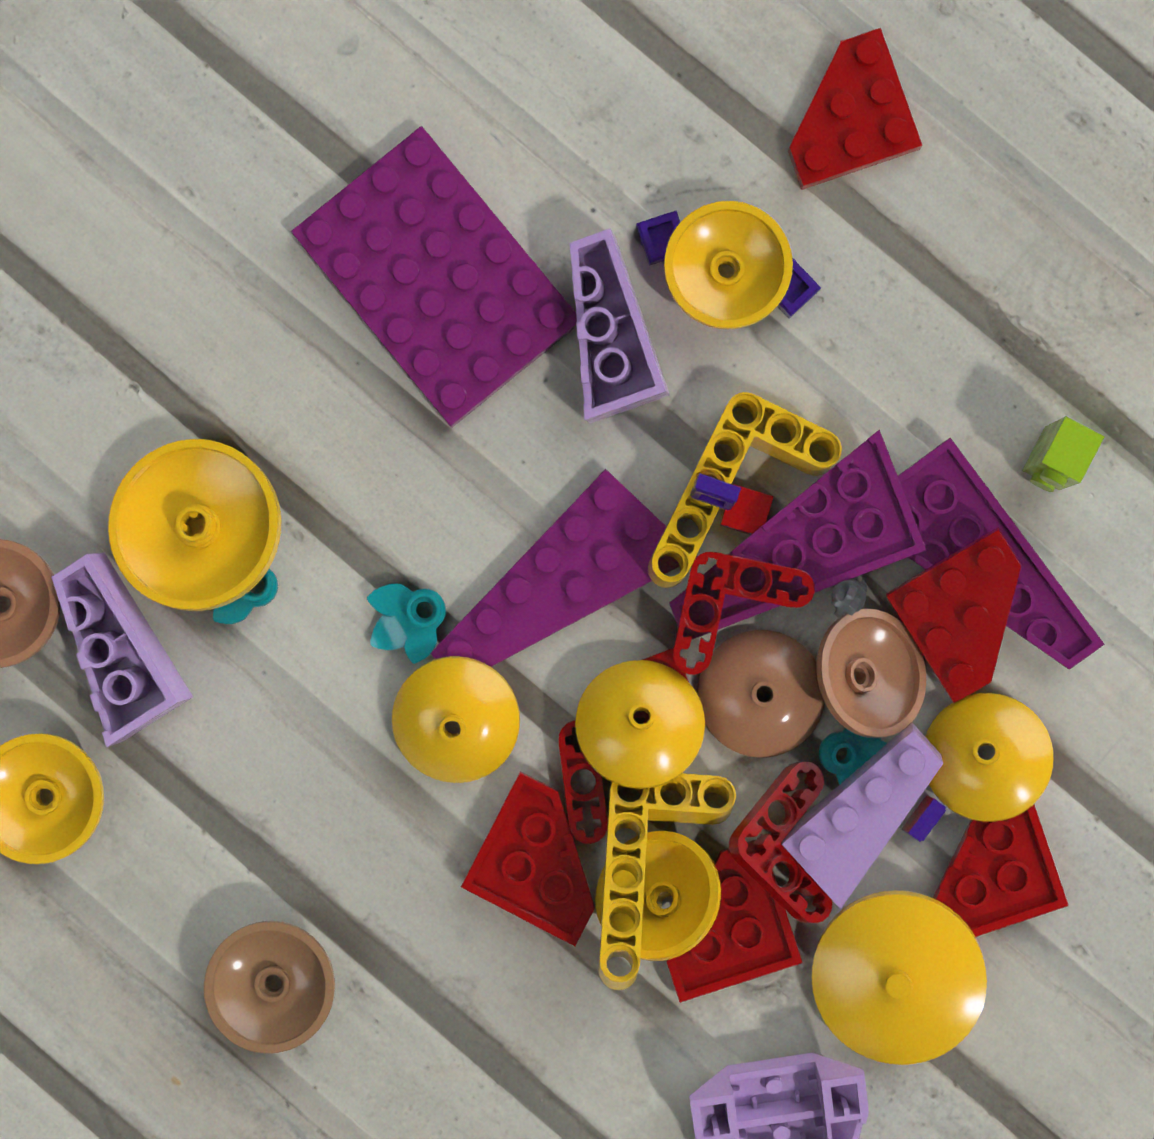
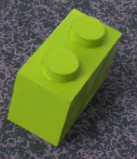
(1062, 455)

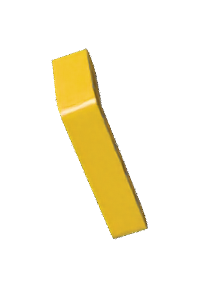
(739, 438)
(633, 858)

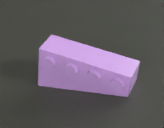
(614, 343)
(117, 648)
(858, 818)

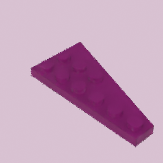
(958, 508)
(832, 531)
(575, 568)

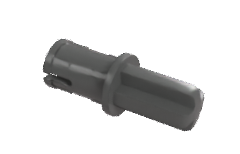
(849, 596)

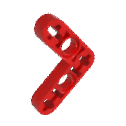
(730, 584)
(571, 762)
(770, 849)

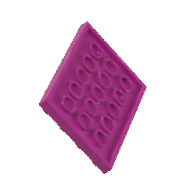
(436, 276)

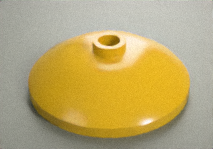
(733, 236)
(463, 693)
(635, 752)
(1011, 778)
(42, 831)
(674, 869)

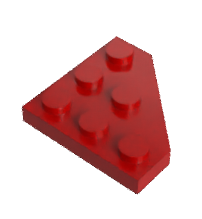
(855, 115)
(961, 611)
(533, 863)
(1002, 874)
(745, 940)

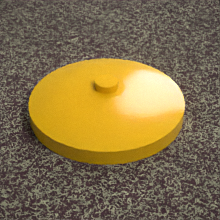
(194, 525)
(899, 977)

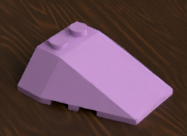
(782, 1100)

